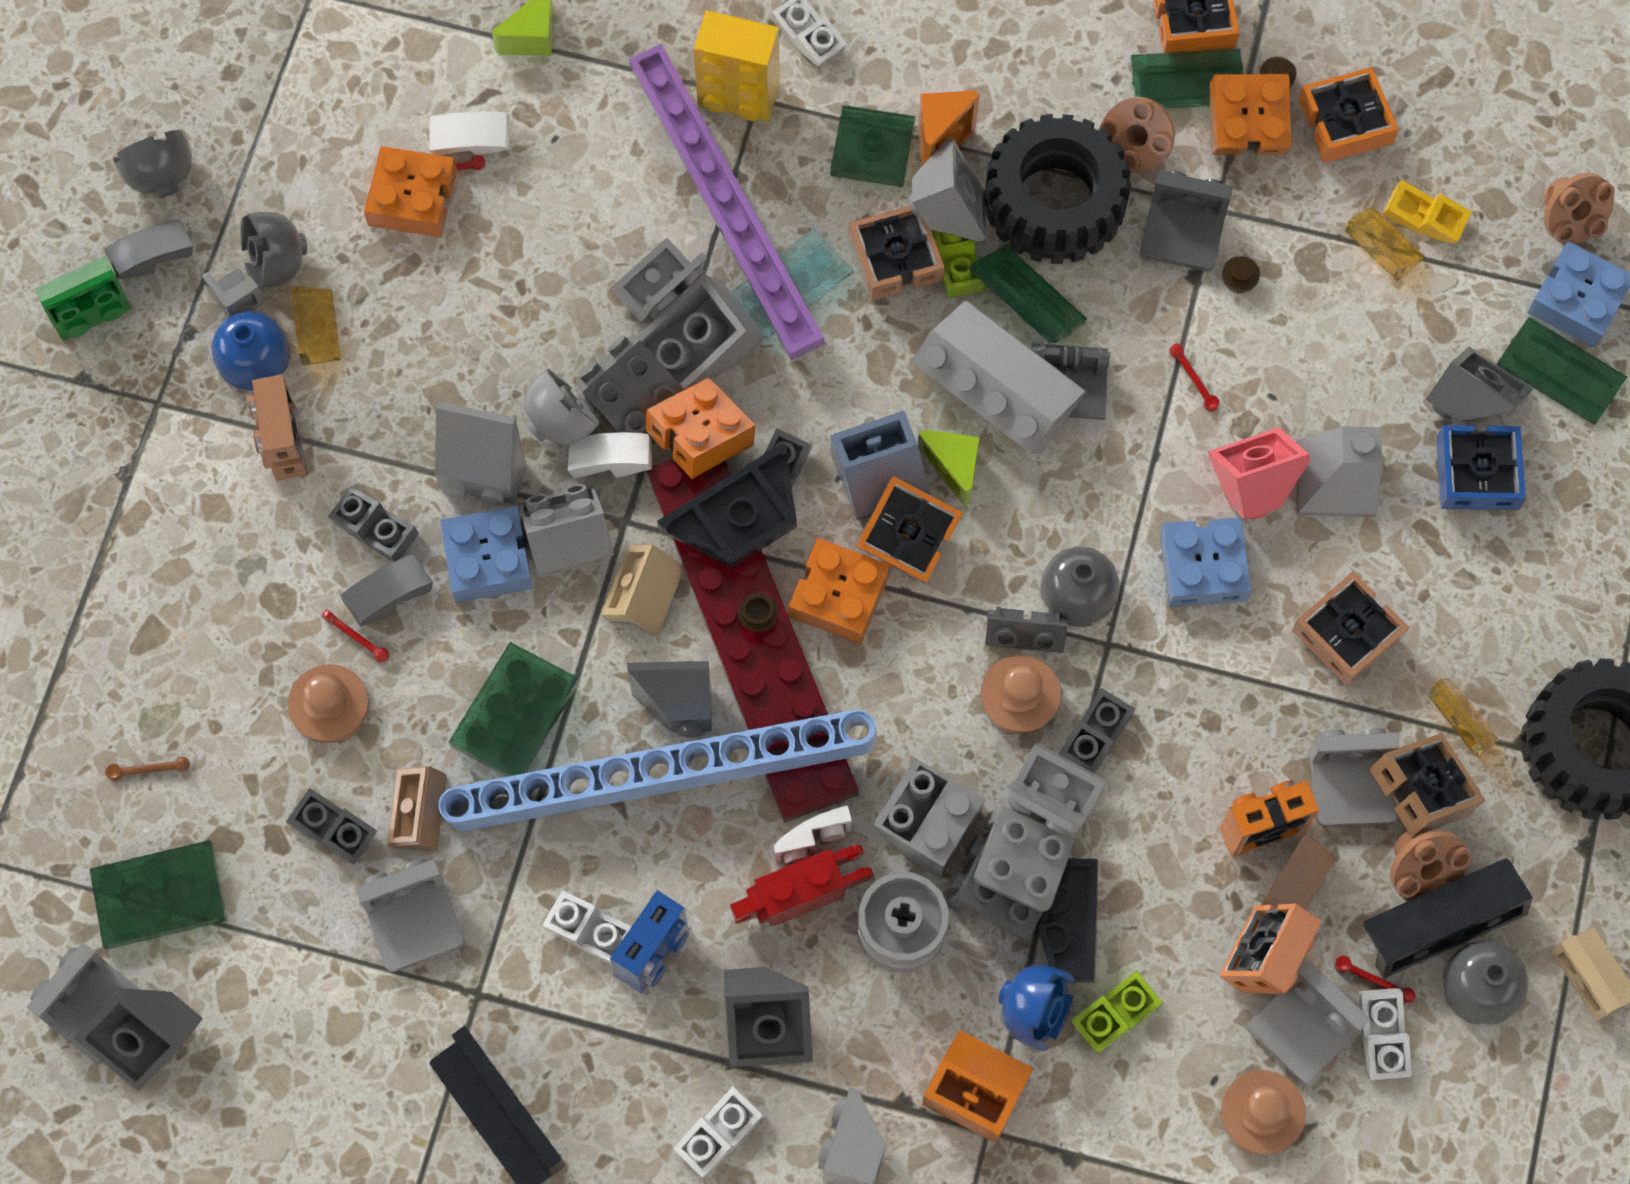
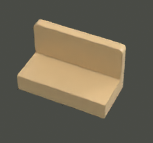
(643, 588)
(1593, 973)

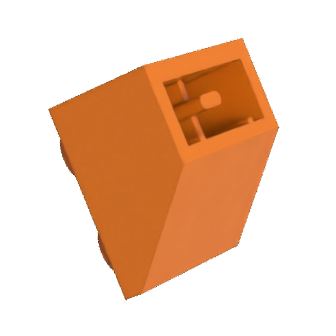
(977, 1086)

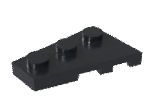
(1070, 923)

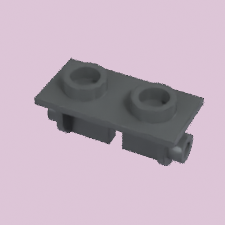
(1042, 633)

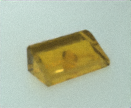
(1384, 243)
(315, 325)
(1462, 716)

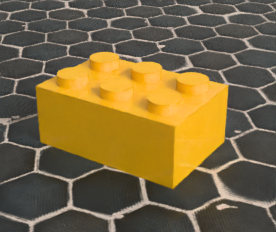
(737, 66)

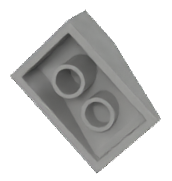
(701, 332)
(478, 454)

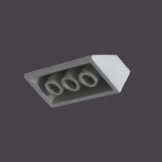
(999, 377)

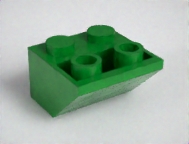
(83, 299)

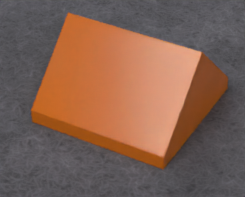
(946, 117)

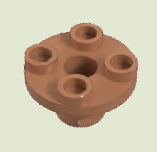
(1142, 131)
(1578, 207)
(1020, 694)
(328, 703)
(1427, 862)
(1263, 1112)

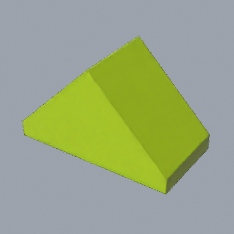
(527, 30)
(952, 458)

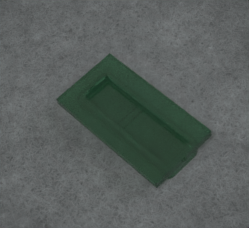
(1181, 77)
(1028, 294)
(1561, 370)

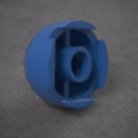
(249, 349)
(1036, 1004)

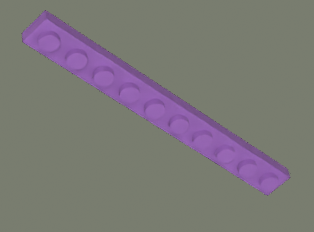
(727, 202)

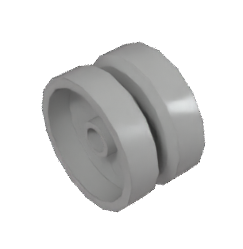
(907, 898)

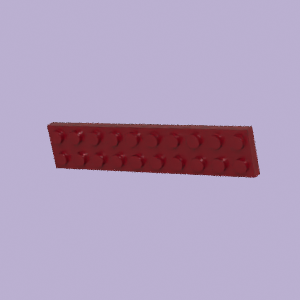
(762, 668)

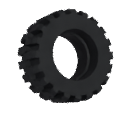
(1063, 146)
(1552, 748)

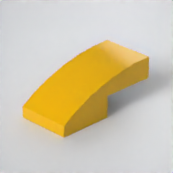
(1429, 216)

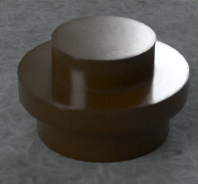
(1279, 65)
(1240, 274)
(758, 613)

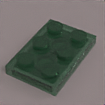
(514, 711)
(158, 894)

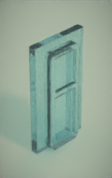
(813, 269)

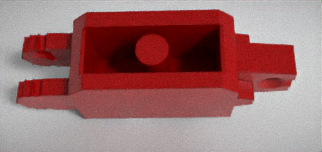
(800, 887)

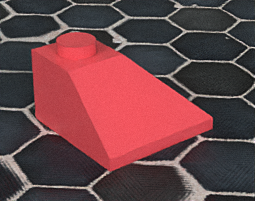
(1259, 471)

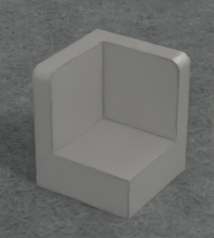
(234, 292)

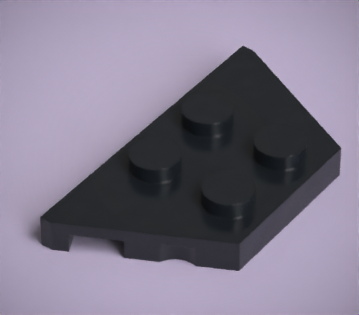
(738, 512)

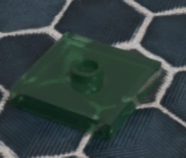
(872, 146)

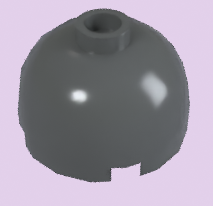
(155, 164)
(272, 247)
(1080, 585)
(1485, 982)

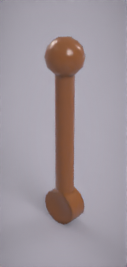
(115, 772)

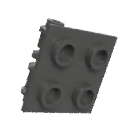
(1086, 368)

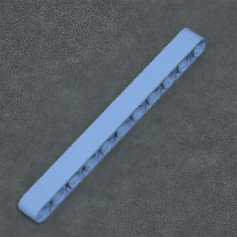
(639, 764)

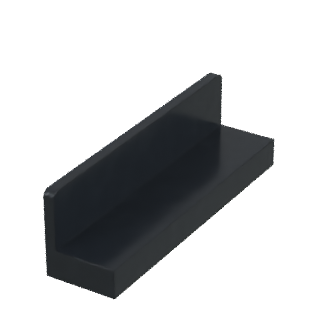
(1447, 917)
(496, 1111)

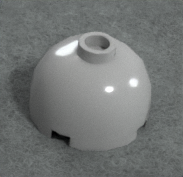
(557, 411)

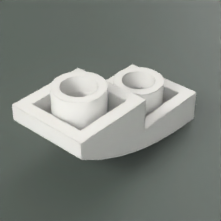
(807, 31)
(469, 131)
(618, 452)
(800, 841)
(585, 926)
(1384, 1036)
(719, 1131)

